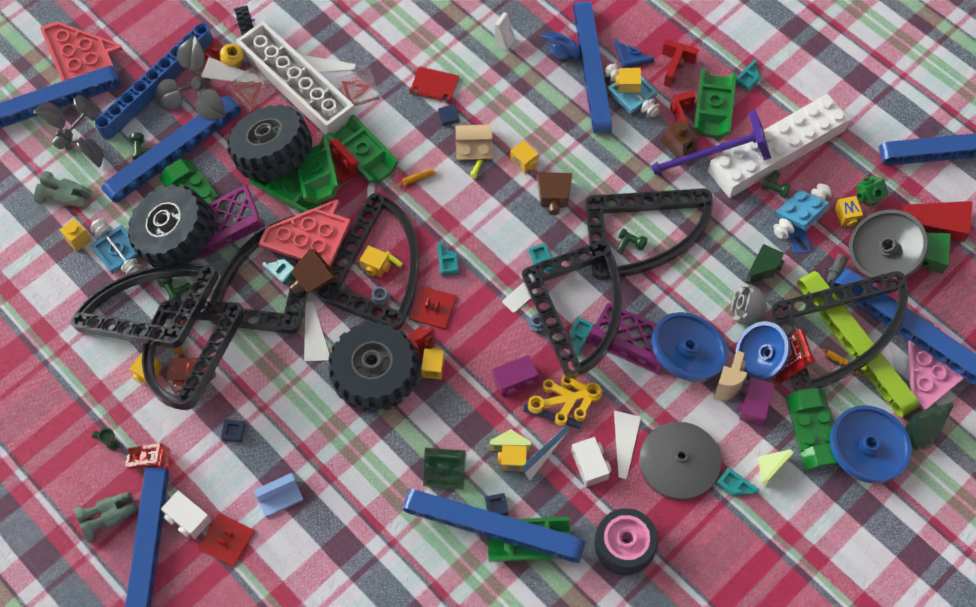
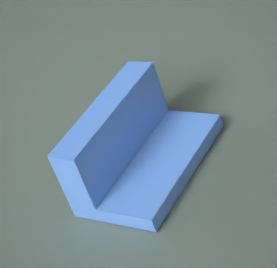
(278, 495)

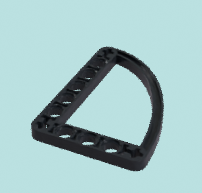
(658, 204)
(343, 253)
(559, 270)
(206, 278)
(849, 297)
(283, 318)
(189, 396)

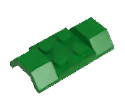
(714, 104)
(373, 158)
(185, 173)
(318, 174)
(287, 191)
(812, 427)
(503, 551)

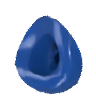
(561, 46)

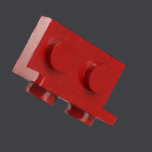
(344, 161)

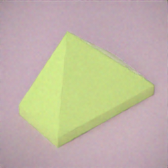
(509, 438)
(771, 465)

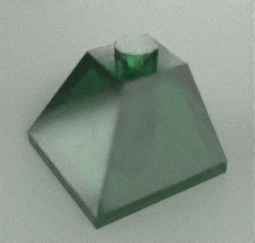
(927, 426)

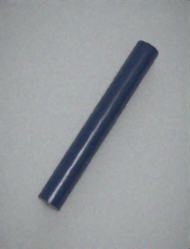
(551, 416)

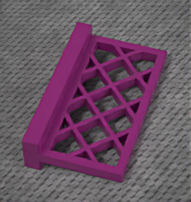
(240, 228)
(626, 348)

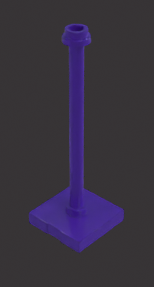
(756, 136)

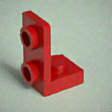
(682, 101)
(422, 339)

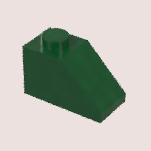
(765, 264)

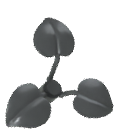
(167, 92)
(63, 137)

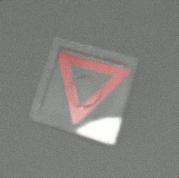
(358, 87)
(251, 89)

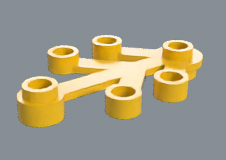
(567, 397)

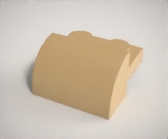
(474, 142)
(731, 379)

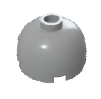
(748, 304)

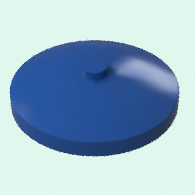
(689, 347)
(870, 444)

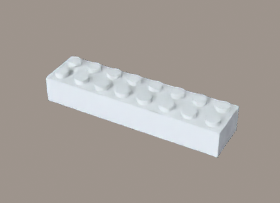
(296, 78)
(786, 141)

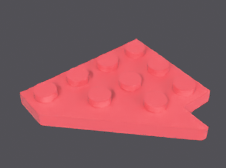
(76, 50)
(309, 230)

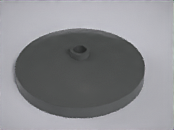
(886, 230)
(677, 477)

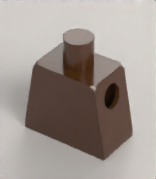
(680, 139)
(554, 190)
(311, 273)

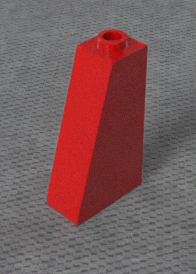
(944, 218)

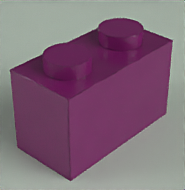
(515, 376)
(756, 401)

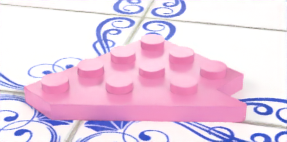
(928, 376)

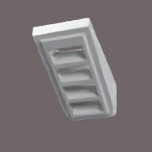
(503, 33)

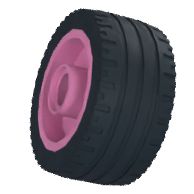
(629, 526)

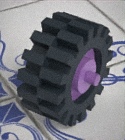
(244, 19)

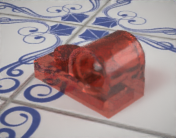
(150, 455)

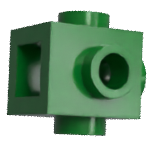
(871, 190)

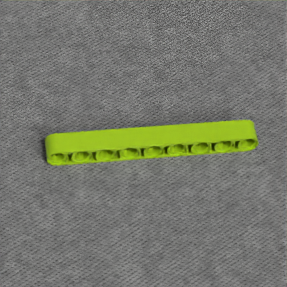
(856, 343)

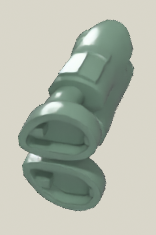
(67, 194)
(110, 513)

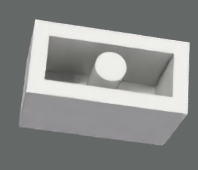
(590, 461)
(186, 515)

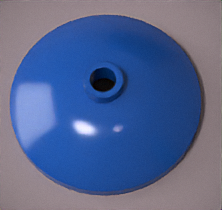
(757, 342)

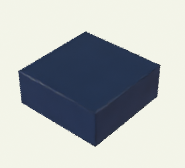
(448, 115)
(233, 430)
(497, 504)

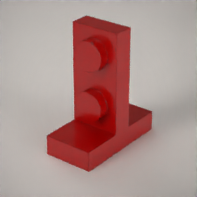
(680, 53)

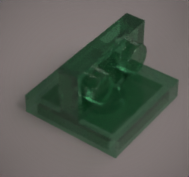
(444, 468)

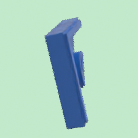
(631, 56)

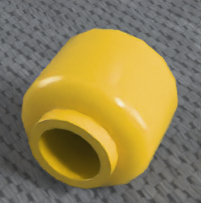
(232, 55)

